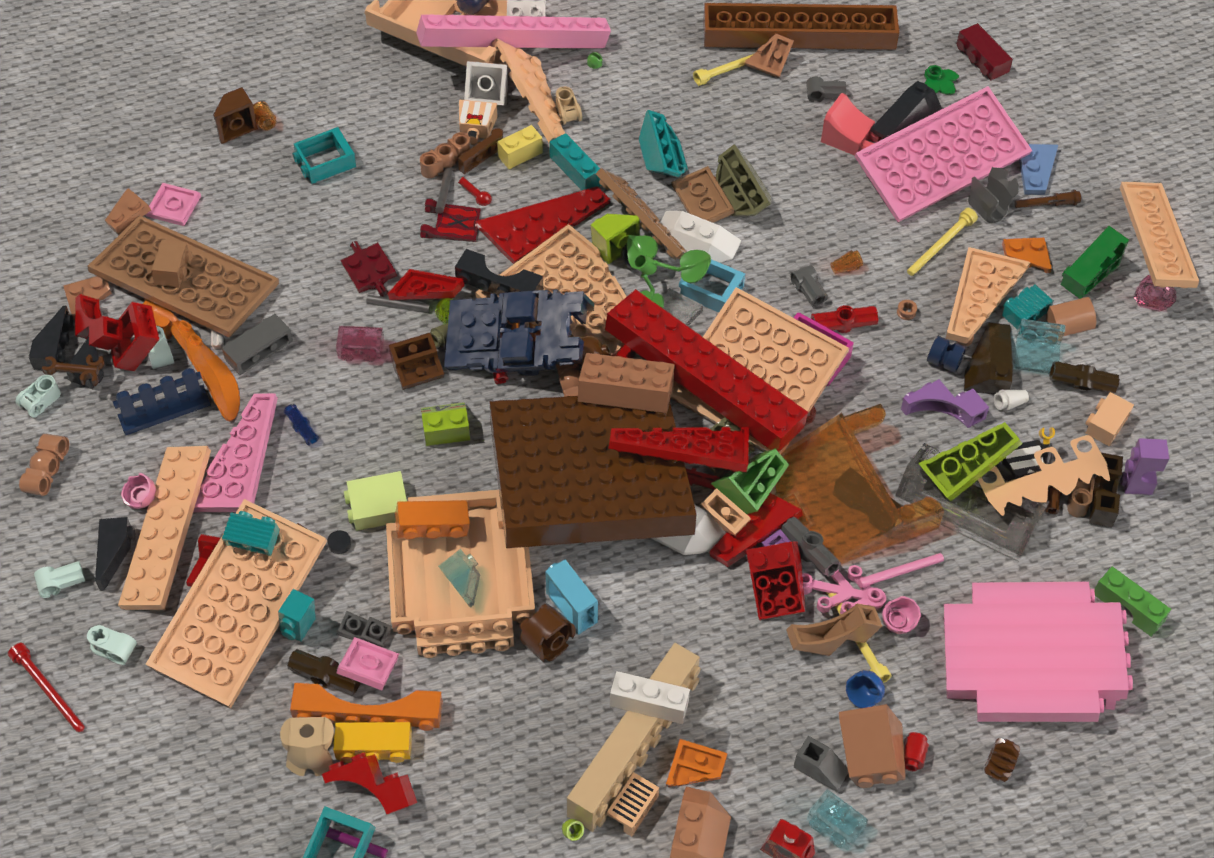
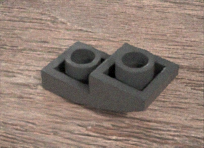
(367, 630)

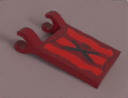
(453, 224)

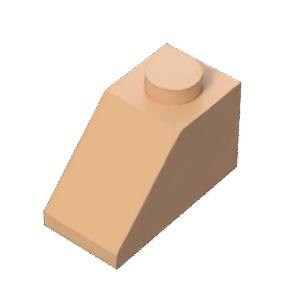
(725, 512)

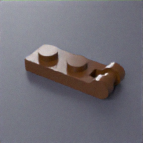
(480, 152)

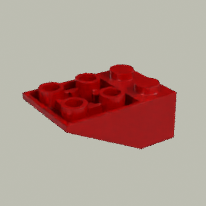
(777, 579)

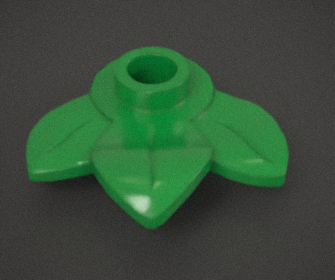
(940, 79)

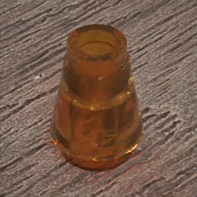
(848, 262)

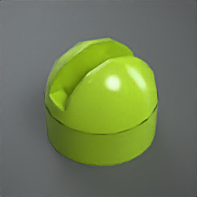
(576, 825)

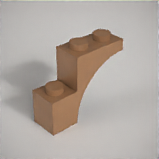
(825, 637)

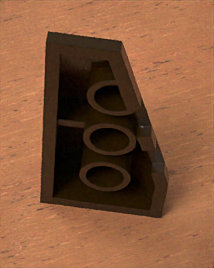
(992, 361)

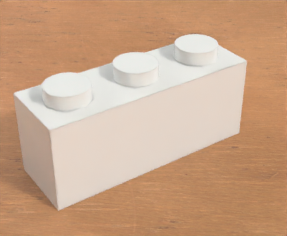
(649, 697)

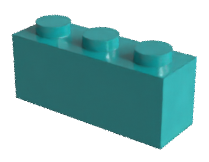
(574, 162)

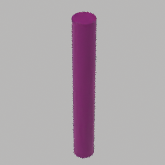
(354, 841)

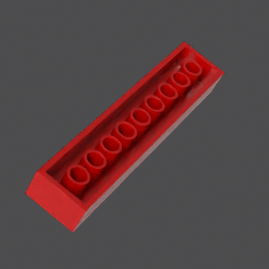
(707, 371)

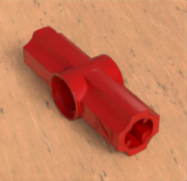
(847, 318)

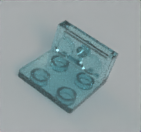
(1038, 345)

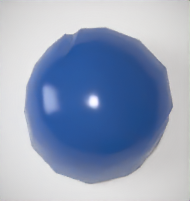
(865, 689)

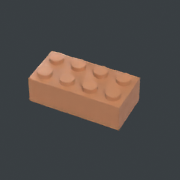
(626, 382)

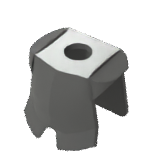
(994, 199)

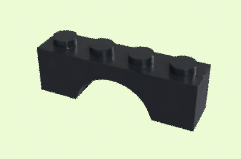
(474, 272)

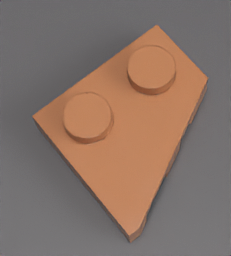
(771, 56)
(126, 211)
(93, 287)

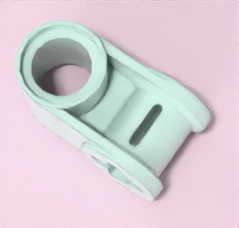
(161, 352)
(39, 395)
(111, 644)

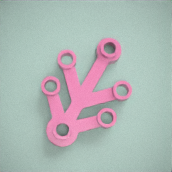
(844, 591)

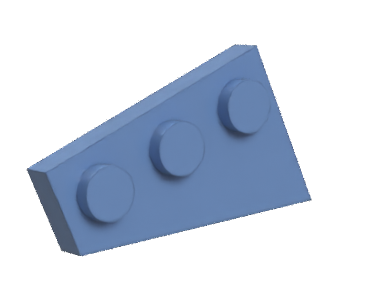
(1037, 168)

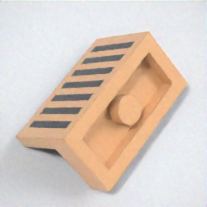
(633, 803)

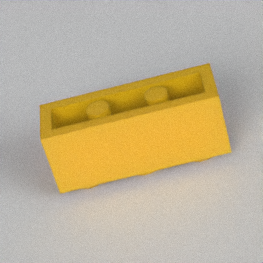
(384, 739)

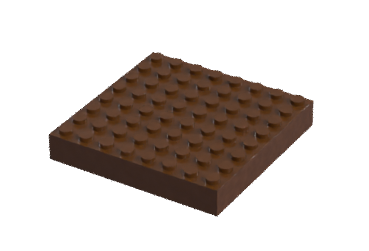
(571, 489)

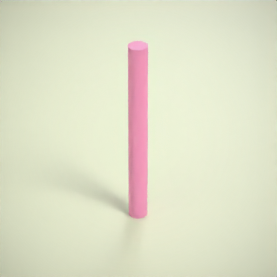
(900, 570)

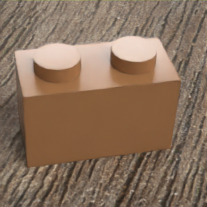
(171, 263)

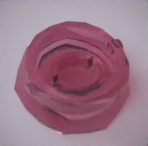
(1154, 297)

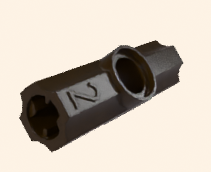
(1084, 377)
(321, 671)

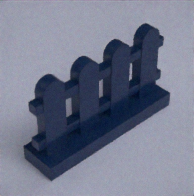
(165, 409)

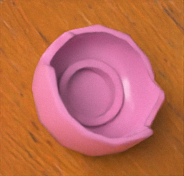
(138, 491)
(900, 611)

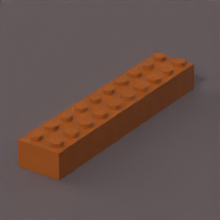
(807, 24)

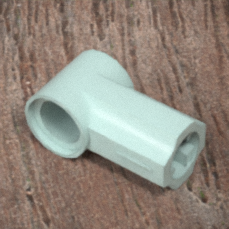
(52, 580)

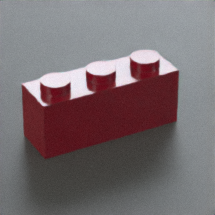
(984, 51)

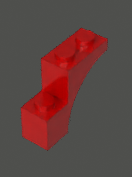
(102, 330)
(391, 791)

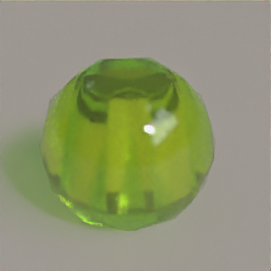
(442, 310)

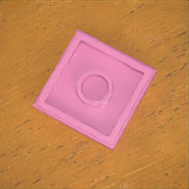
(173, 204)
(367, 663)

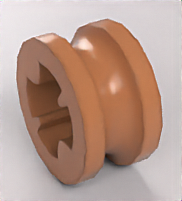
(907, 304)

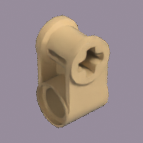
(567, 105)

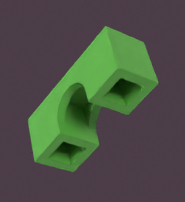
(1146, 609)

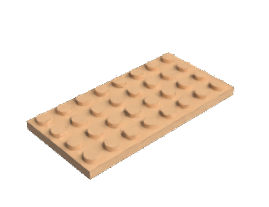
(234, 610)

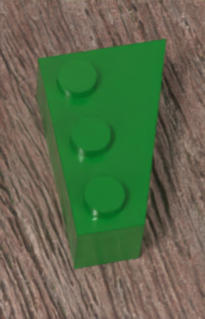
(1095, 263)

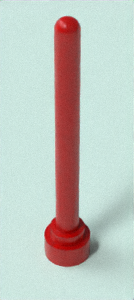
(21, 654)

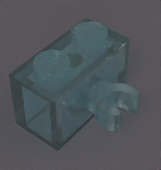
(836, 820)

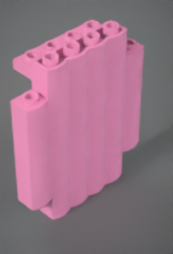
(1037, 652)

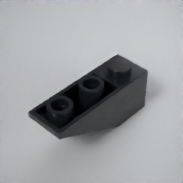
(51, 340)

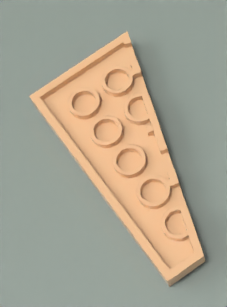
(532, 83)
(981, 288)

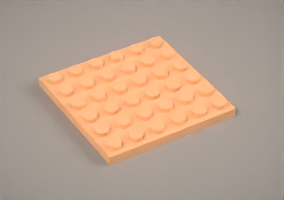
(774, 348)

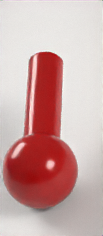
(482, 197)

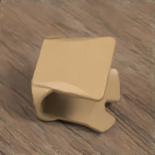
(307, 744)

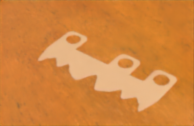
(1058, 474)

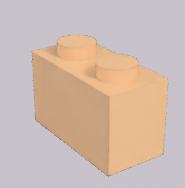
(1109, 418)

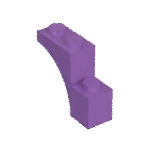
(934, 396)

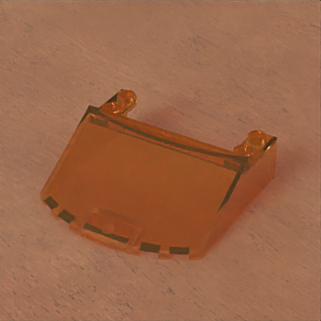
(843, 493)

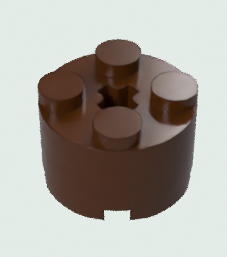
(547, 633)

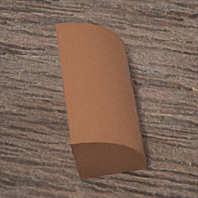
(1075, 315)

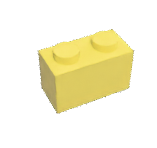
(520, 147)

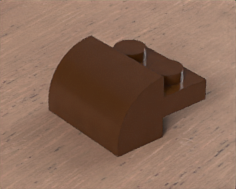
(416, 361)

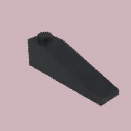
(912, 106)

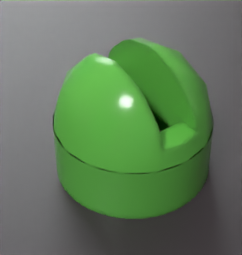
(594, 60)

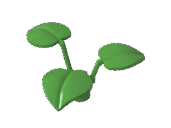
(640, 256)

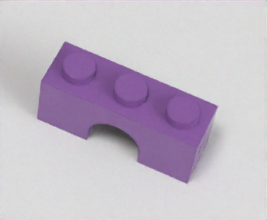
(1141, 468)

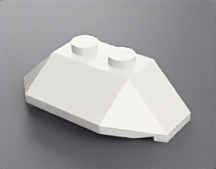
(701, 234)
(705, 538)

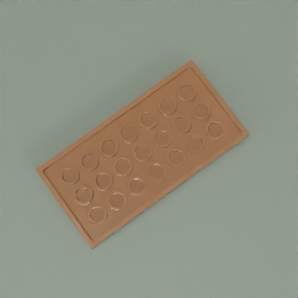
(216, 288)

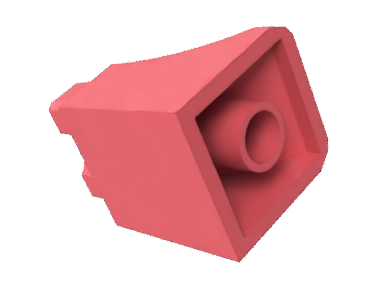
(847, 127)

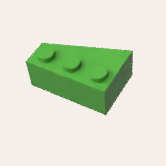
(752, 487)

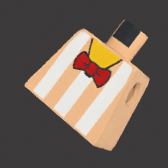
(477, 119)

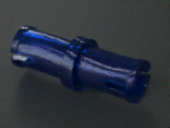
(301, 424)

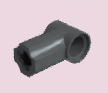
(819, 89)
(807, 281)

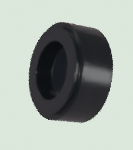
(339, 542)

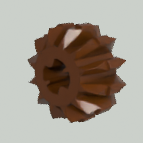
(1002, 759)

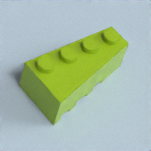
(970, 460)

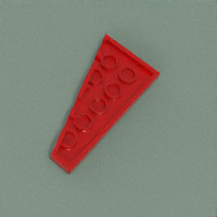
(526, 228)
(690, 444)

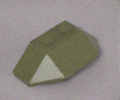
(741, 183)

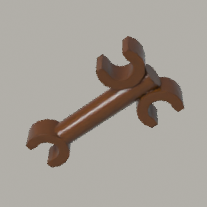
(86, 372)

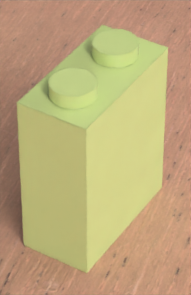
(374, 500)

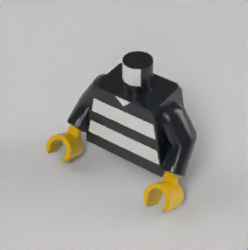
(1022, 460)

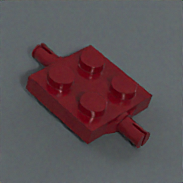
(368, 268)

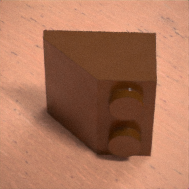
(234, 116)

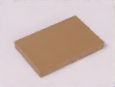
(704, 195)

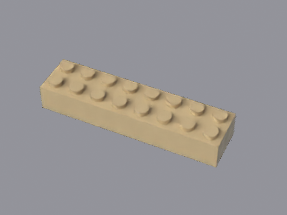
(628, 746)

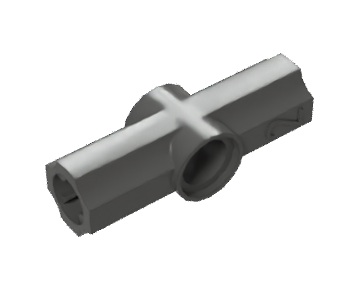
(811, 546)

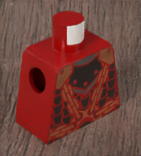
(788, 842)

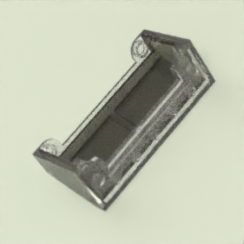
(972, 512)

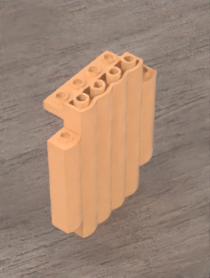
(430, 604)

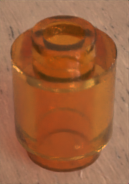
(264, 116)

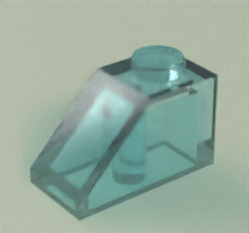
(462, 575)

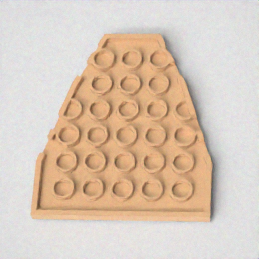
(574, 265)

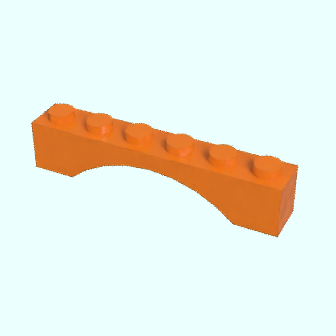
(419, 708)

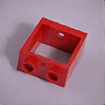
(140, 322)

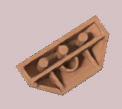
(700, 826)

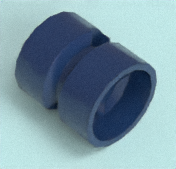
(947, 354)

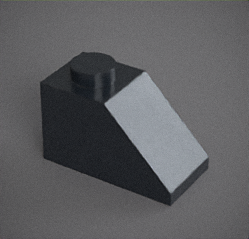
(80, 359)

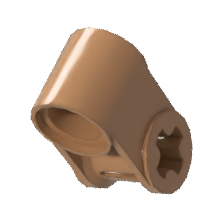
(1080, 498)

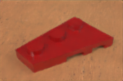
(425, 285)

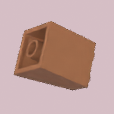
(873, 745)

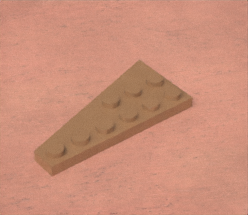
(638, 207)

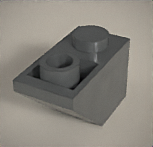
(821, 763)

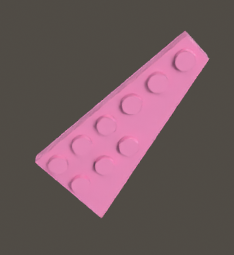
(239, 462)

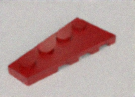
(764, 522)

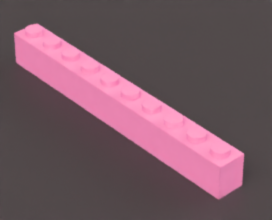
(513, 30)

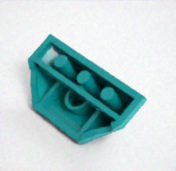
(661, 146)

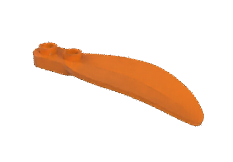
(213, 370)

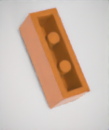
(432, 519)

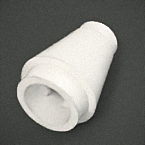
(1009, 399)

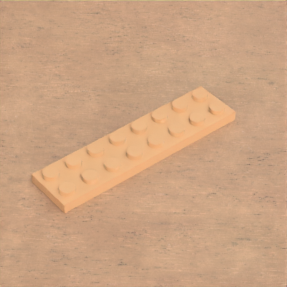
(1159, 235)
(164, 529)

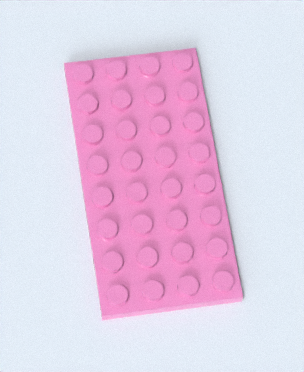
(942, 153)

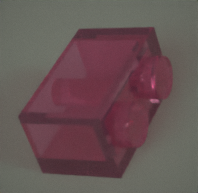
(360, 343)

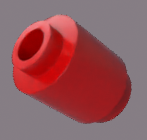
(915, 751)

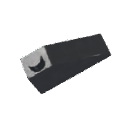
(112, 548)

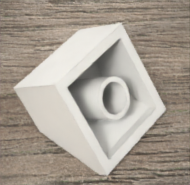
(486, 82)

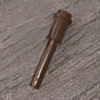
(1058, 199)

